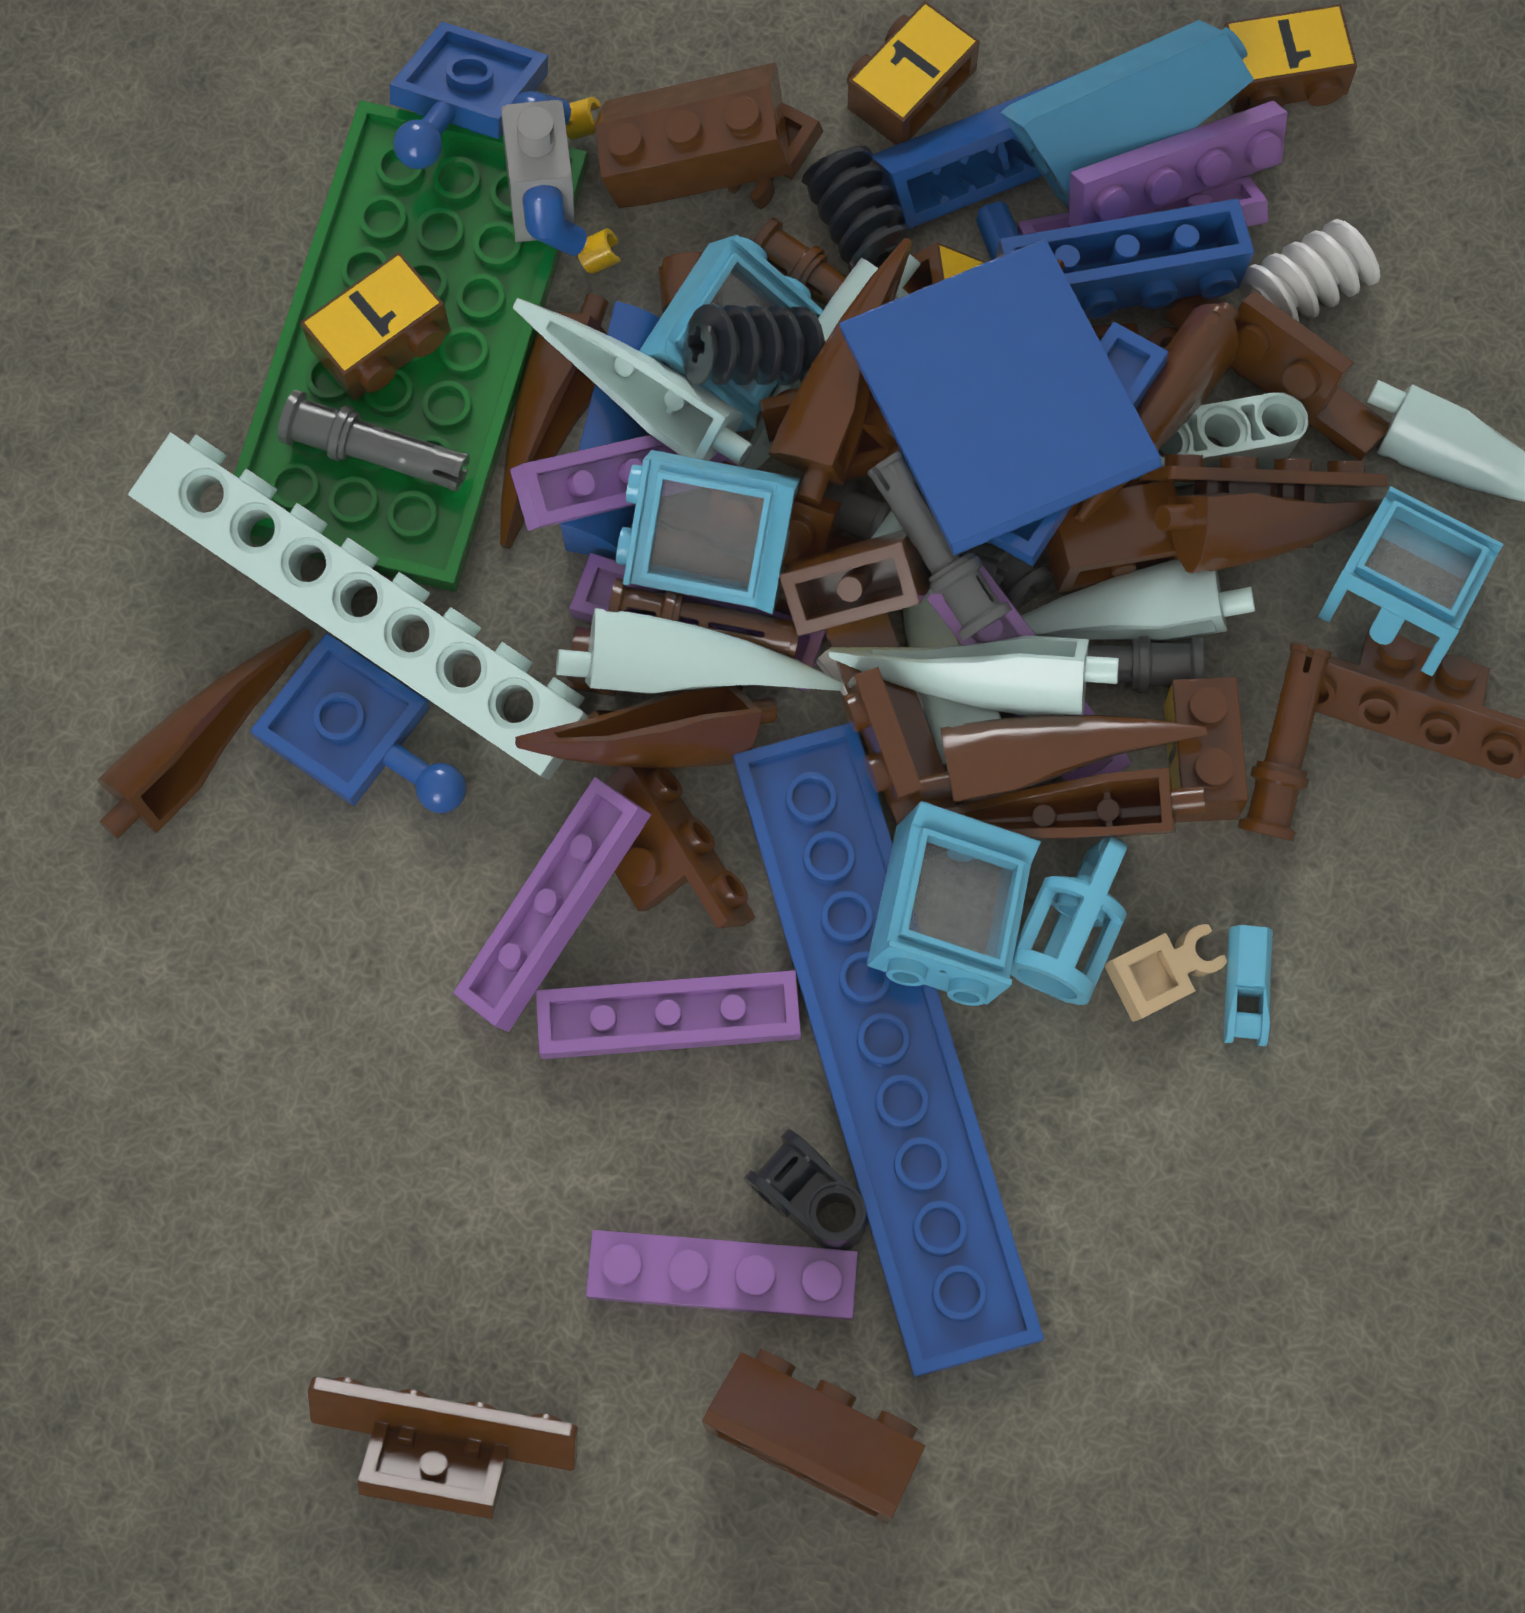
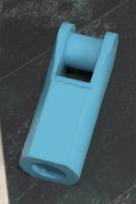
(1248, 976)

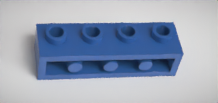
(1150, 256)

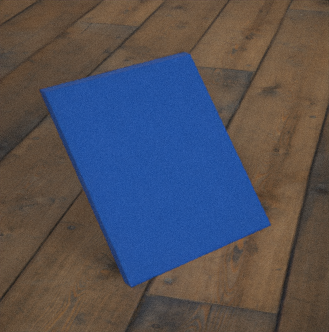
(1000, 396)

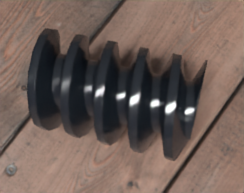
(856, 206)
(750, 344)

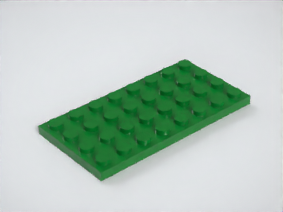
(461, 240)

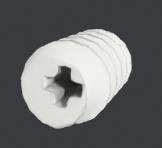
(1314, 270)

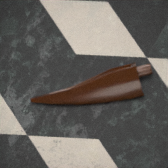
(1194, 366)
(832, 401)
(546, 410)
(1246, 528)
(664, 732)
(181, 751)
(1022, 752)
(1092, 806)

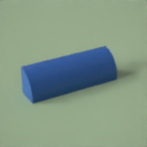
(956, 165)
(606, 425)

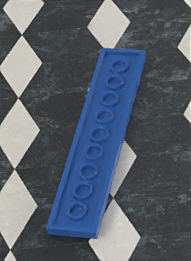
(886, 1059)

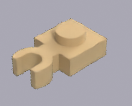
(1157, 972)

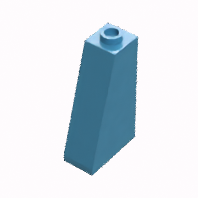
(1129, 101)

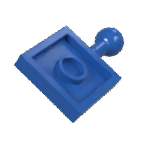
(461, 82)
(348, 722)

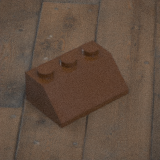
(693, 137)
(815, 1434)

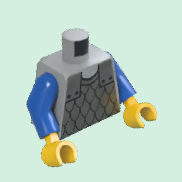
(541, 175)

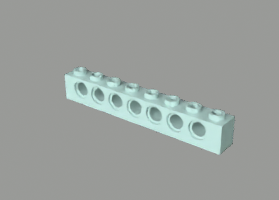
(173, 491)

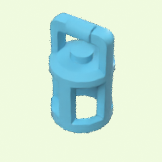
(1081, 905)

